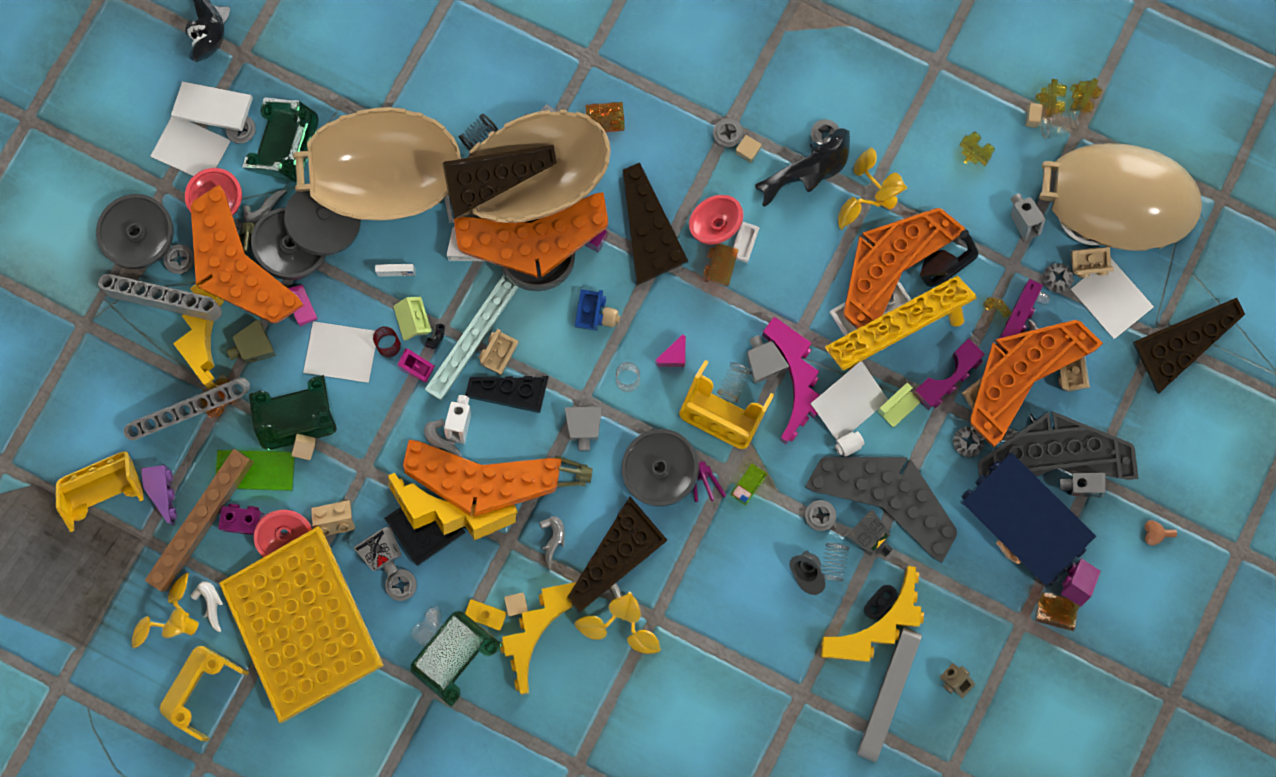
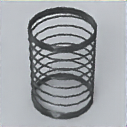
(482, 116)

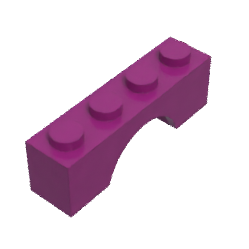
(965, 357)

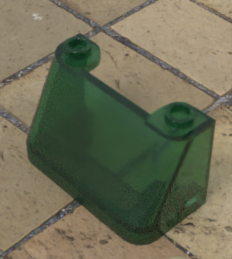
(287, 131)
(301, 412)
(450, 654)

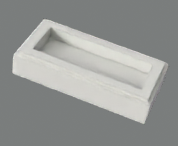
(745, 241)
(395, 270)

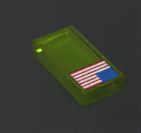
(748, 484)

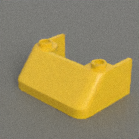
(720, 416)
(96, 484)
(200, 661)

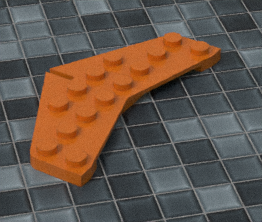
(524, 243)
(894, 251)
(234, 274)
(1028, 359)
(490, 485)

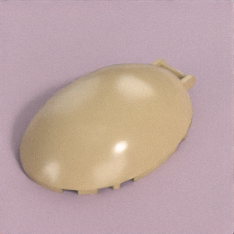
(581, 159)
(378, 164)
(1123, 196)

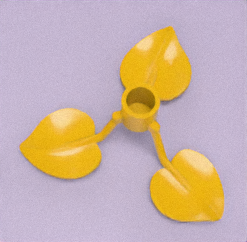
(885, 196)
(626, 609)
(178, 621)

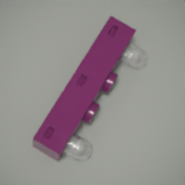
(1024, 309)

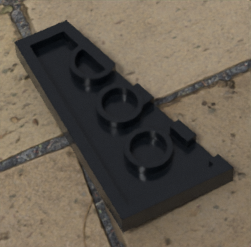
(519, 393)

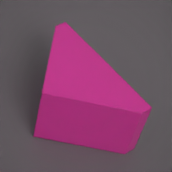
(674, 355)
(415, 365)

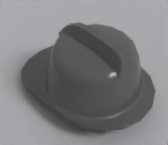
(808, 572)

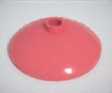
(210, 178)
(716, 219)
(268, 530)

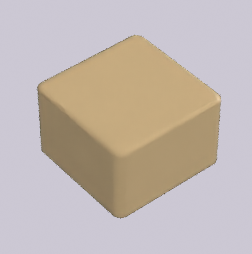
(1033, 115)
(748, 148)
(303, 446)
(516, 604)

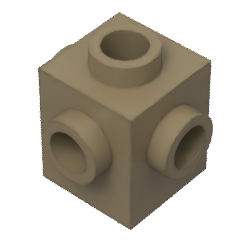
(957, 680)

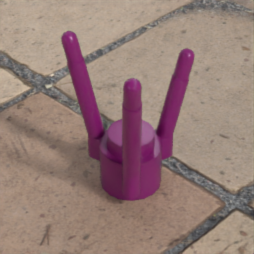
(704, 471)

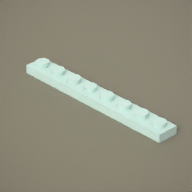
(471, 338)

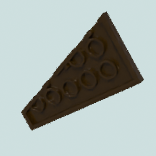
(484, 177)
(652, 237)
(1179, 345)
(622, 549)

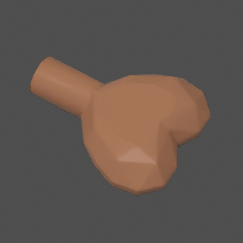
(1157, 533)

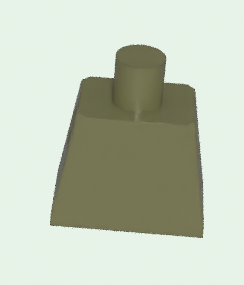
(251, 344)

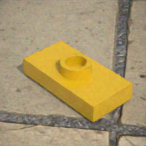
(486, 614)

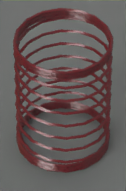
(389, 331)

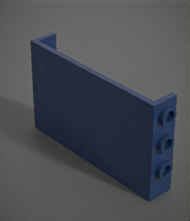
(1028, 518)

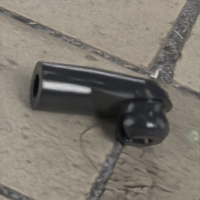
(438, 337)

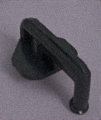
(945, 265)

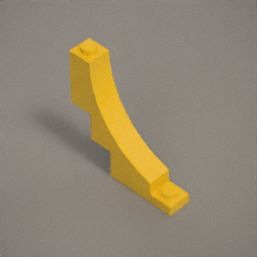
(196, 344)
(424, 508)

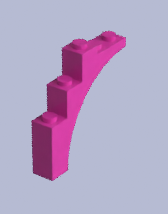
(793, 348)

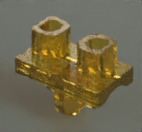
(1054, 90)
(1082, 93)
(974, 152)

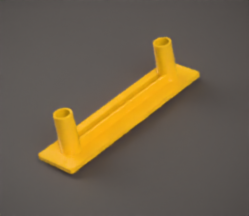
(902, 322)

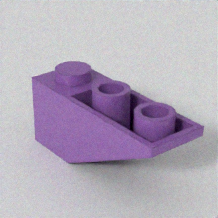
(158, 487)

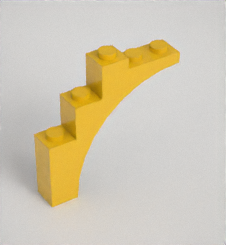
(902, 613)
(534, 623)

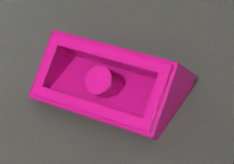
(306, 313)

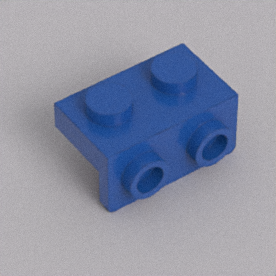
(589, 310)

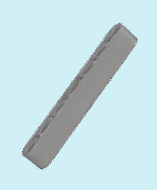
(149, 294)
(178, 412)
(889, 695)

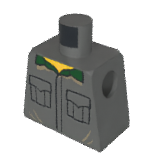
(870, 535)

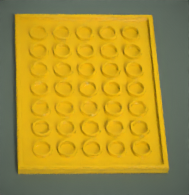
(300, 624)

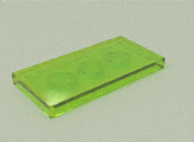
(269, 472)

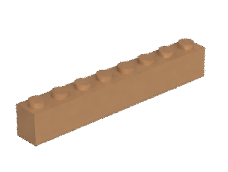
(199, 521)

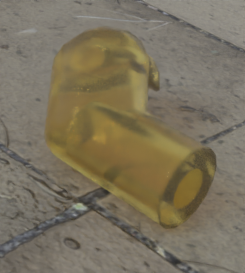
(999, 304)

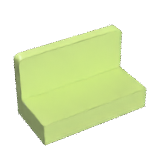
(412, 317)
(899, 405)

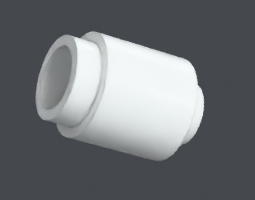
(849, 444)

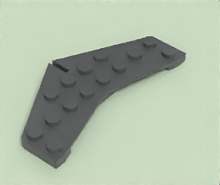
(1066, 447)
(902, 496)

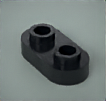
(880, 602)

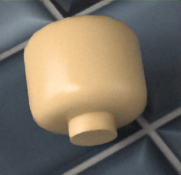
(610, 317)

